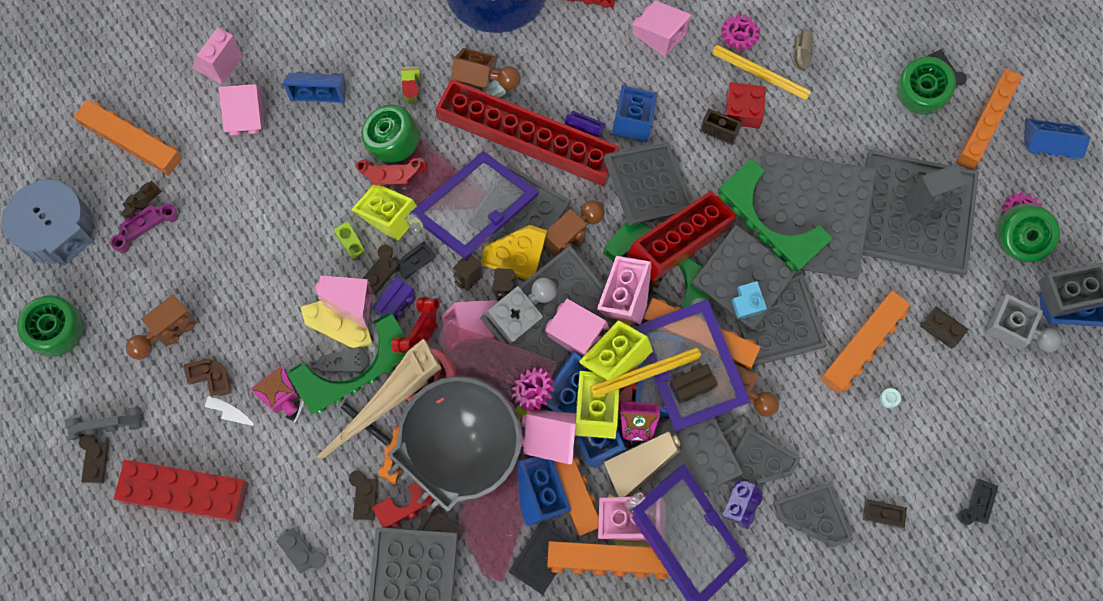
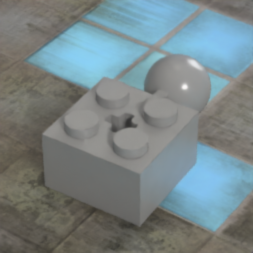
(542, 291)
(1016, 325)

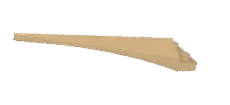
(405, 380)

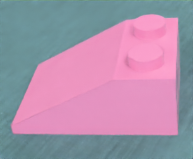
(626, 290)
(616, 521)

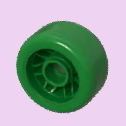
(934, 75)
(390, 134)
(1015, 225)
(40, 316)

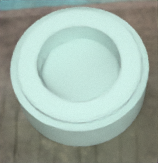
(890, 398)

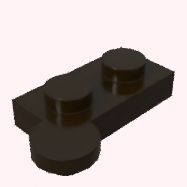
(140, 199)
(382, 269)
(94, 460)
(364, 496)

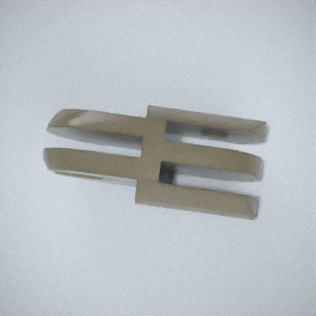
(803, 50)

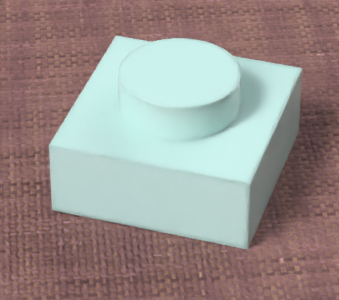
(494, 89)

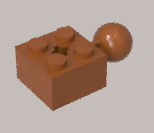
(479, 70)
(571, 228)
(165, 324)
(765, 403)

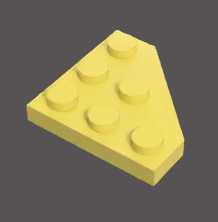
(335, 326)

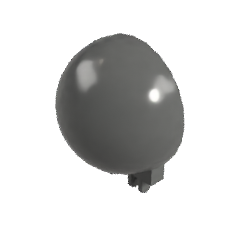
(459, 444)

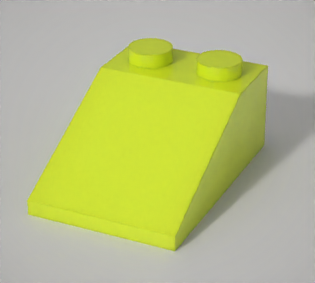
(385, 210)
(617, 352)
(597, 414)

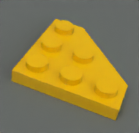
(516, 251)

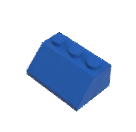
(315, 87)
(1055, 138)
(1089, 317)
(566, 386)

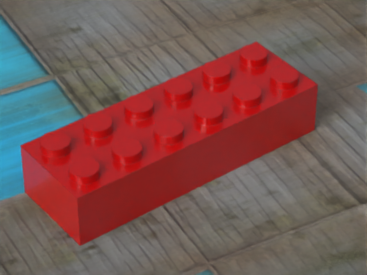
(683, 234)
(181, 491)

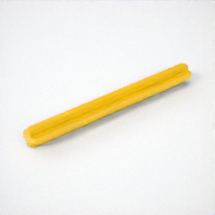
(761, 72)
(645, 372)

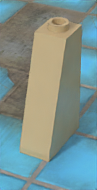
(639, 464)

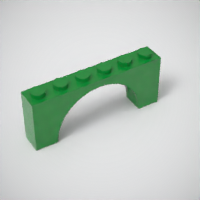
(622, 242)
(794, 250)
(321, 392)

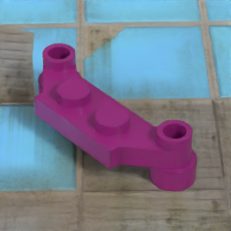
(140, 224)

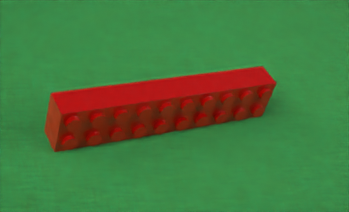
(525, 131)

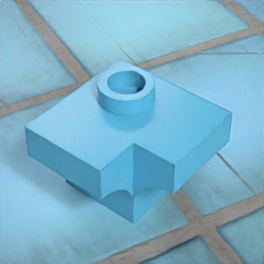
(749, 301)

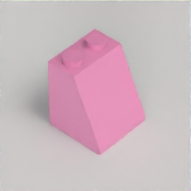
(661, 27)
(218, 56)
(242, 108)
(346, 297)
(468, 316)
(576, 328)
(549, 435)

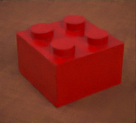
(746, 104)

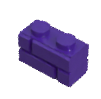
(395, 299)

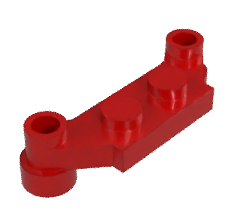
(391, 173)
(422, 329)

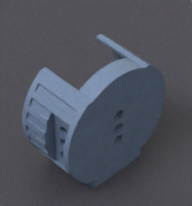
(53, 243)

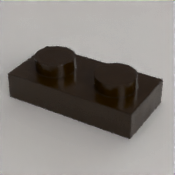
(885, 513)

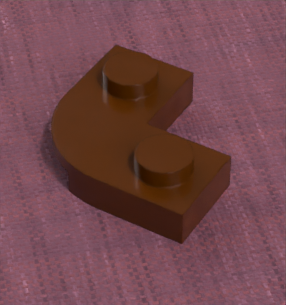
(212, 372)

